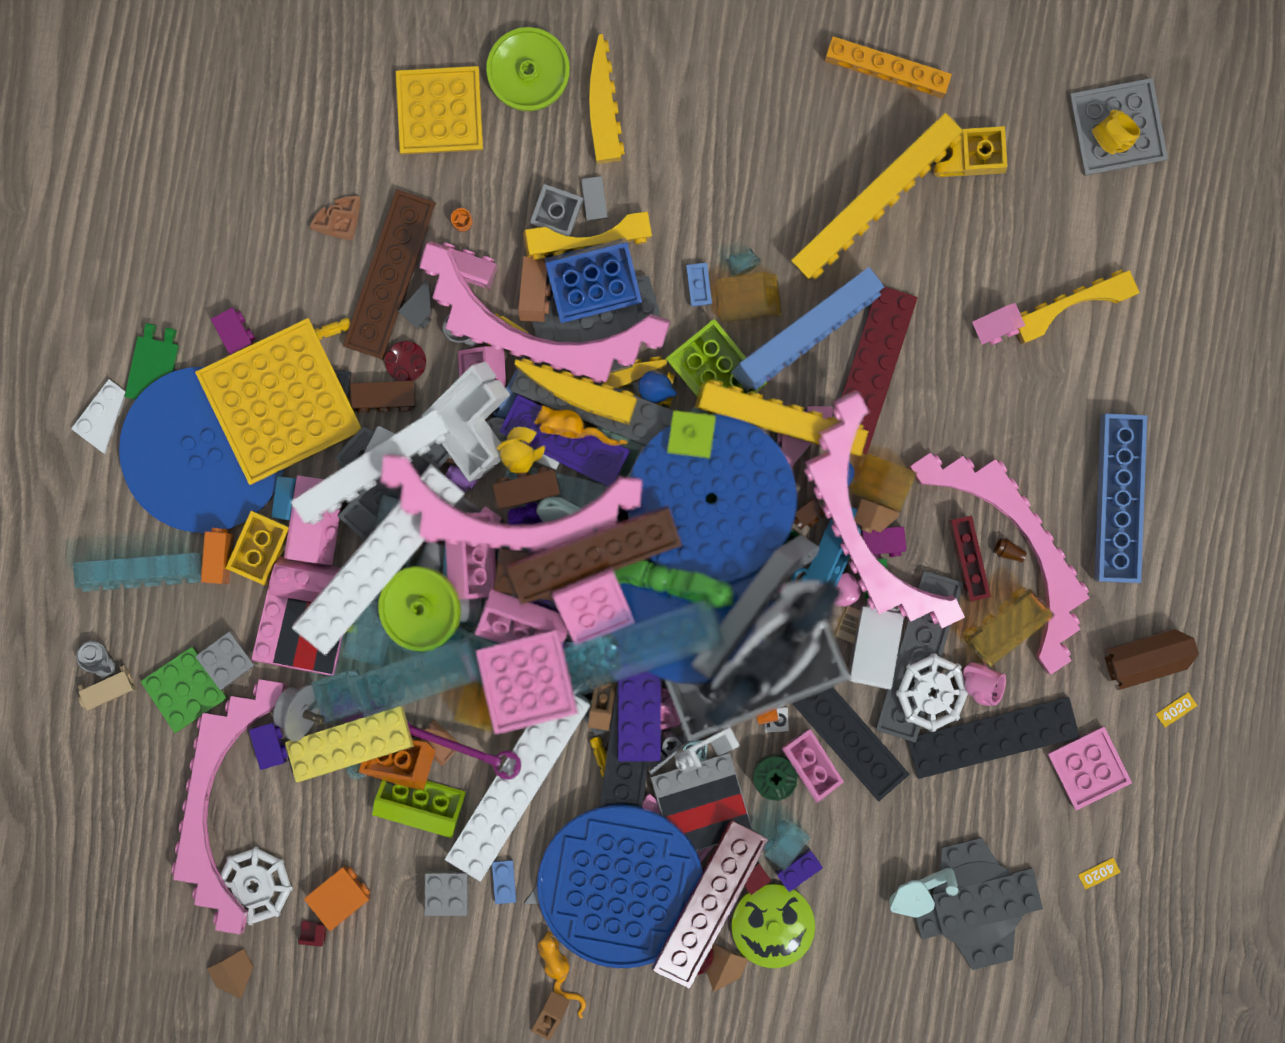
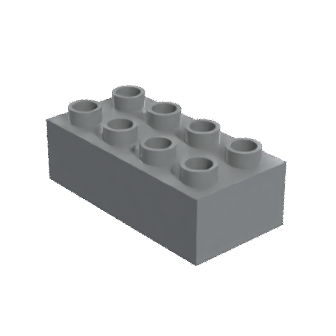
(822, 671)

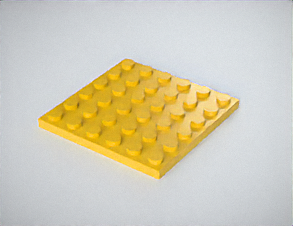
(279, 401)

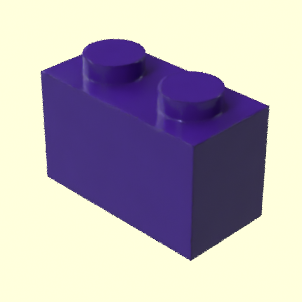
(268, 745)
(799, 870)

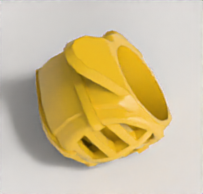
(1116, 132)

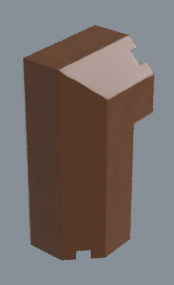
(1150, 657)

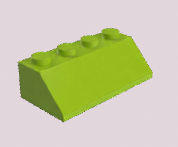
(431, 809)

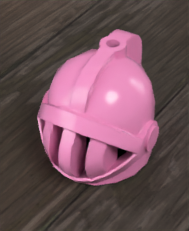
(981, 684)

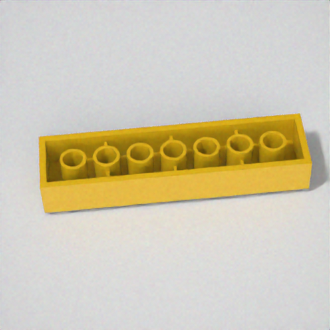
(770, 414)

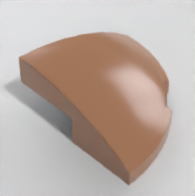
(339, 219)

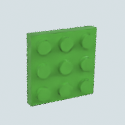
(183, 690)

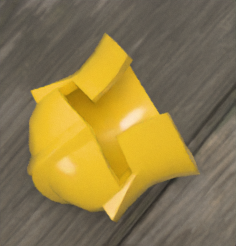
(518, 455)

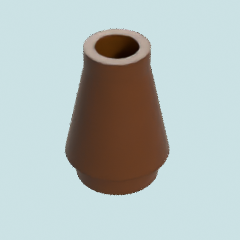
(1006, 549)

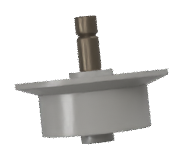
(297, 712)

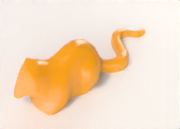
(569, 425)
(557, 968)

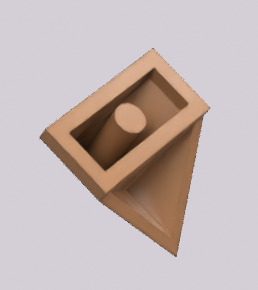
(726, 967)
(232, 973)

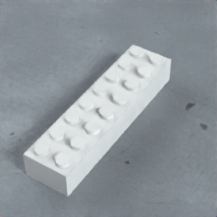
(368, 468)

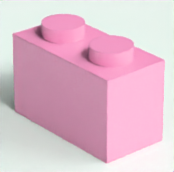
(999, 323)

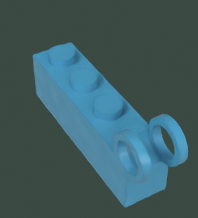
(830, 559)

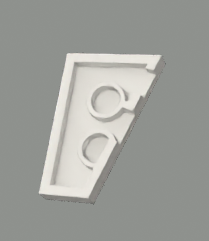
(99, 418)

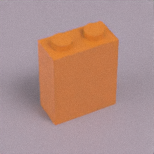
(216, 556)
(338, 897)

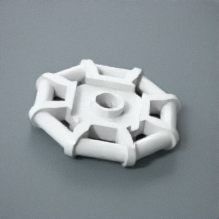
(944, 692)
(265, 880)

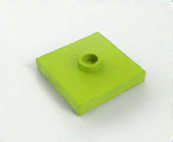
(691, 434)

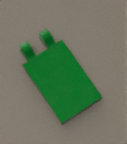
(151, 360)

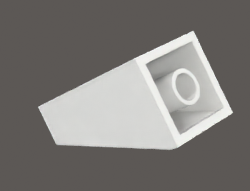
(876, 647)

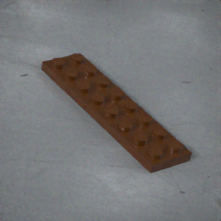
(389, 274)
(594, 554)

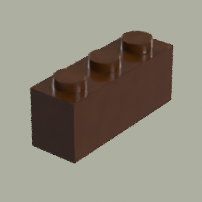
(383, 396)
(526, 488)

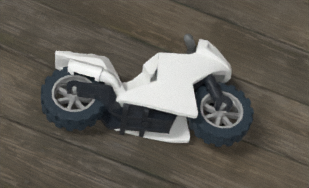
(756, 666)

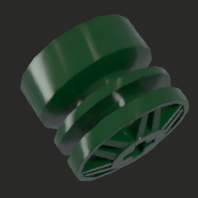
(764, 771)

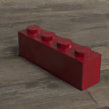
(969, 558)

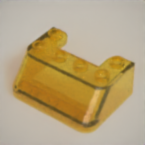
(1007, 627)

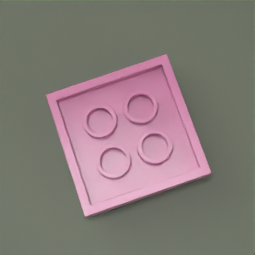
(593, 607)
(1089, 768)

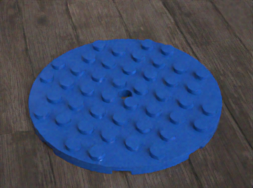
(752, 503)

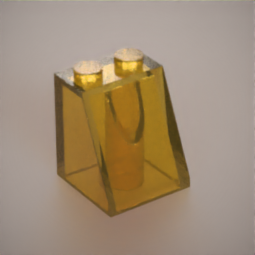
(748, 297)
(882, 482)
(474, 708)

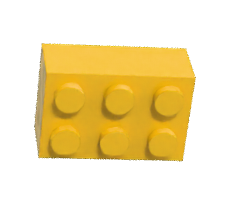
(258, 548)

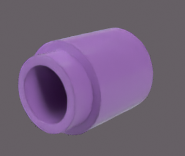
(458, 478)

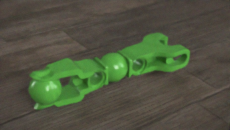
(679, 583)

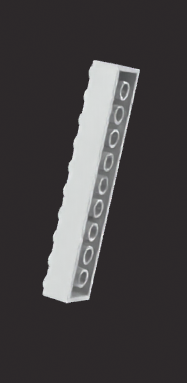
(369, 569)
(508, 799)

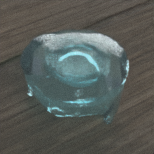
(743, 263)

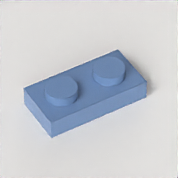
(699, 284)
(504, 881)

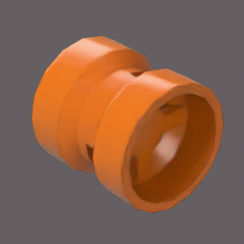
(459, 217)

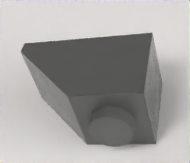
(419, 307)

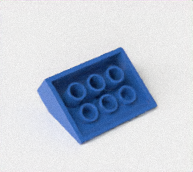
(593, 280)

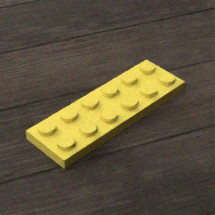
(349, 744)

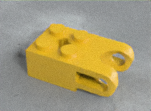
(967, 154)

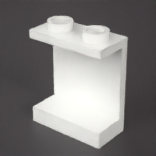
(721, 742)

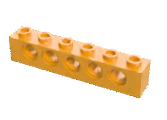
(888, 67)

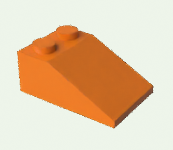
(405, 767)

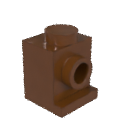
(808, 514)

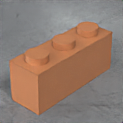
(534, 290)

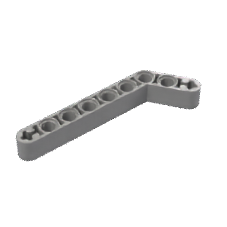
(754, 601)

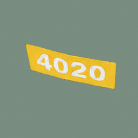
(1176, 709)
(1099, 873)

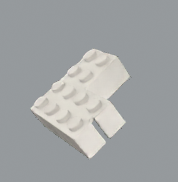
(464, 414)

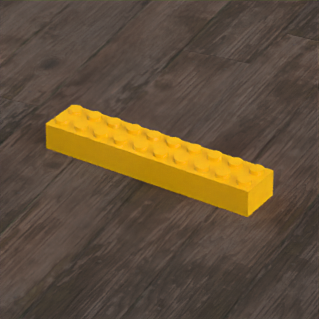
(878, 196)

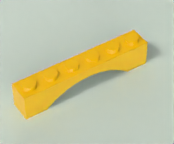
(545, 241)
(1114, 290)

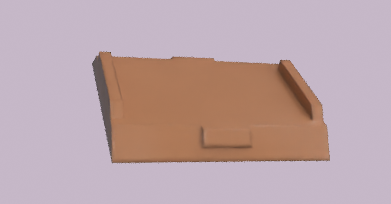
(442, 753)

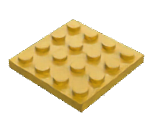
(439, 110)

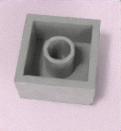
(557, 210)
(226, 660)
(446, 893)

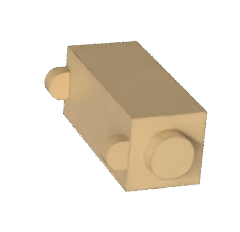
(106, 690)

